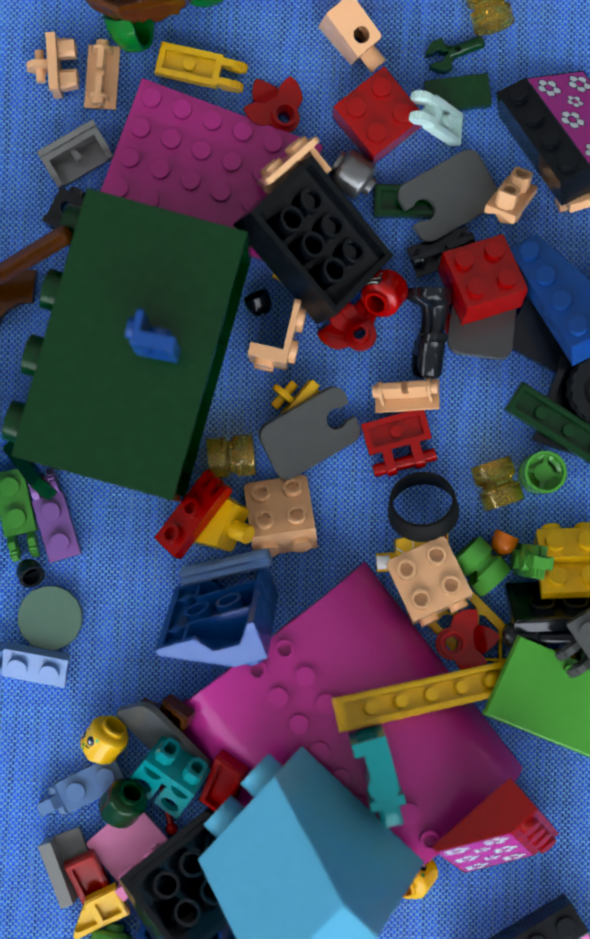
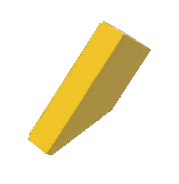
(100, 910)

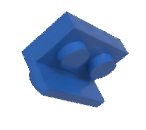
(151, 343)

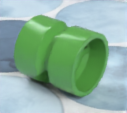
(542, 472)
(481, 566)

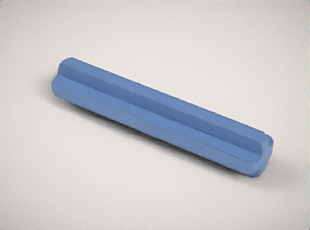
(225, 567)

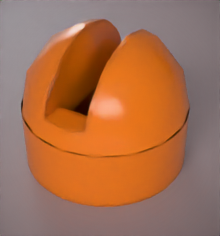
(503, 543)

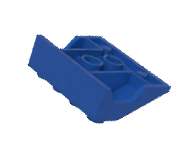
(220, 622)

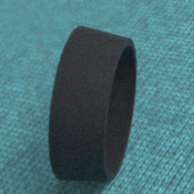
(429, 531)

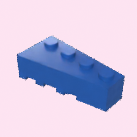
(558, 294)

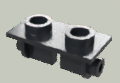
(427, 256)

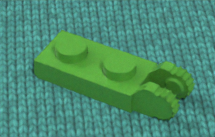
(17, 513)

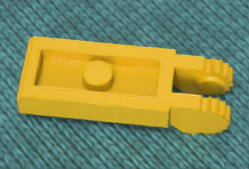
(198, 67)

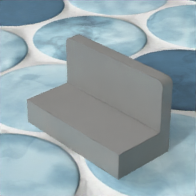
(54, 853)

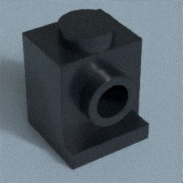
(54, 215)

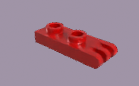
(193, 514)

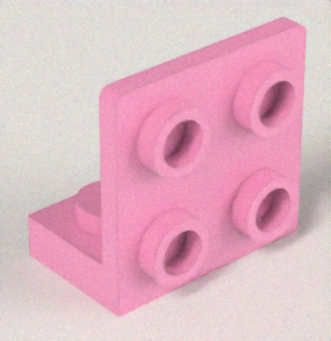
(126, 847)

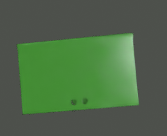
(541, 697)

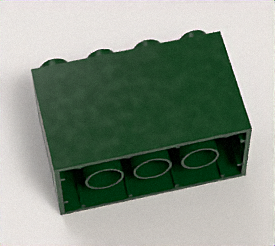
(90, 395)

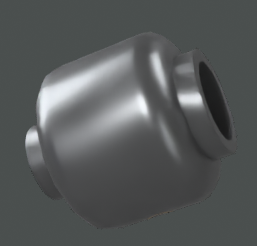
(353, 174)

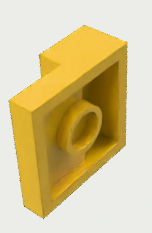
(571, 560)

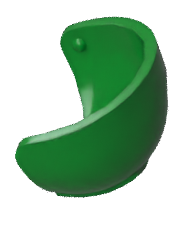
(130, 36)

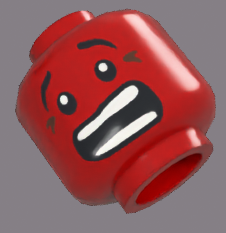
(384, 293)

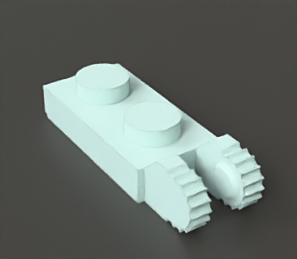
(437, 117)

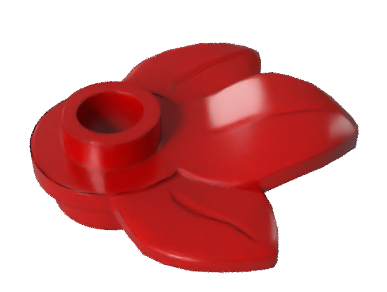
(274, 102)
(344, 326)
(470, 638)

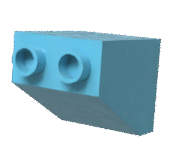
(304, 857)

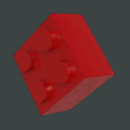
(376, 115)
(482, 279)

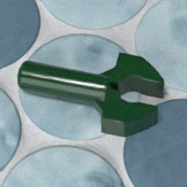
(451, 52)

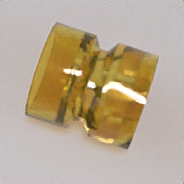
(490, 16)
(231, 456)
(497, 483)

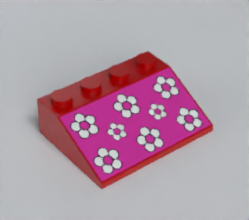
(497, 832)

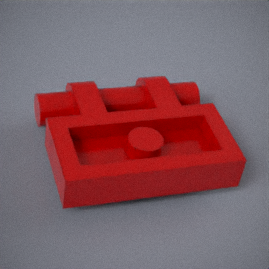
(395, 432)

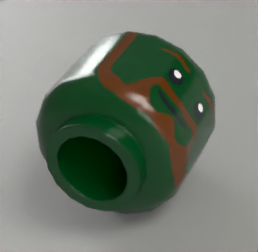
(123, 803)

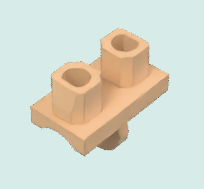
(59, 79)
(512, 196)

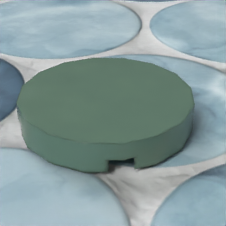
(50, 617)

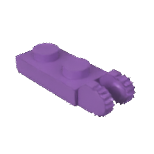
(55, 522)

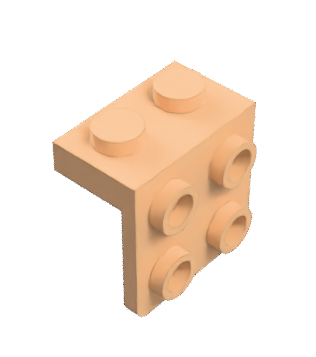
(296, 154)
(268, 357)
(281, 515)
(430, 581)

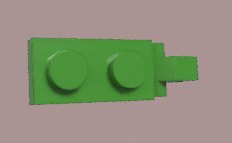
(530, 561)

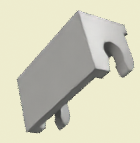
(75, 154)

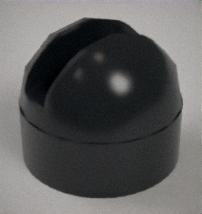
(258, 302)
(29, 573)

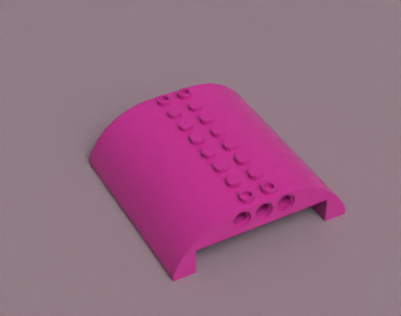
(341, 647)

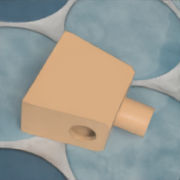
(350, 21)

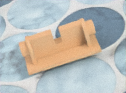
(102, 76)
(406, 395)

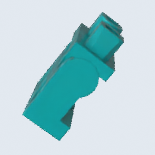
(175, 770)
(380, 776)

